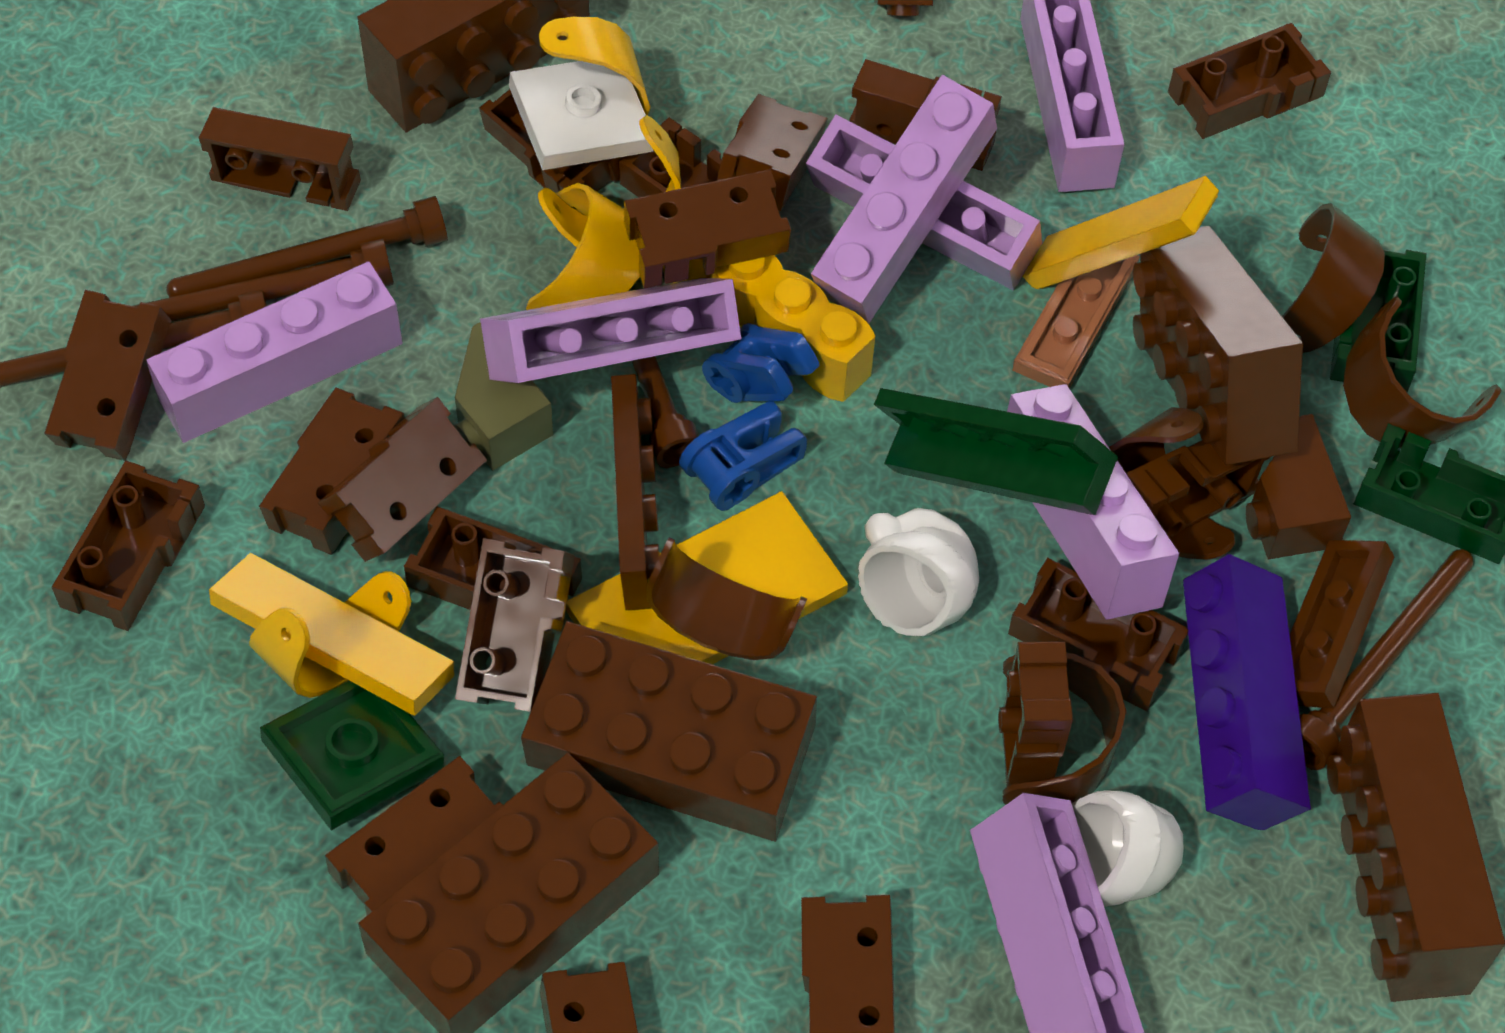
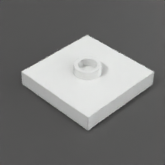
(578, 113)

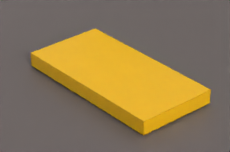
(759, 548)

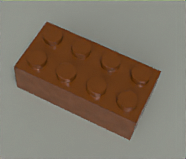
(443, 51)
(1220, 347)
(672, 730)
(1414, 849)
(510, 898)

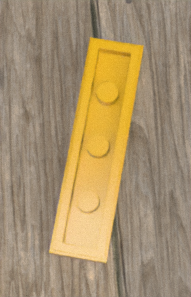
(1122, 233)
(339, 634)

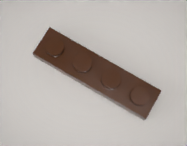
(635, 509)

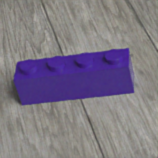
(1245, 694)

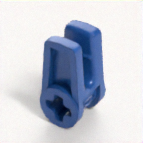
(760, 365)
(742, 454)

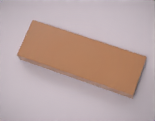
(1072, 324)

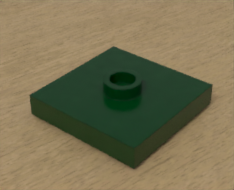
(350, 751)

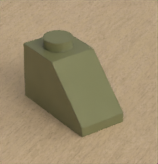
(495, 414)

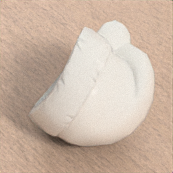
(917, 571)
(1129, 844)

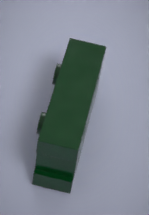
(1403, 278)
(1448, 502)

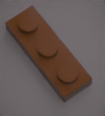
(1336, 617)

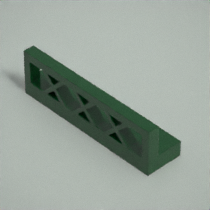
(997, 451)

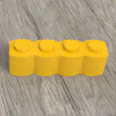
(794, 303)

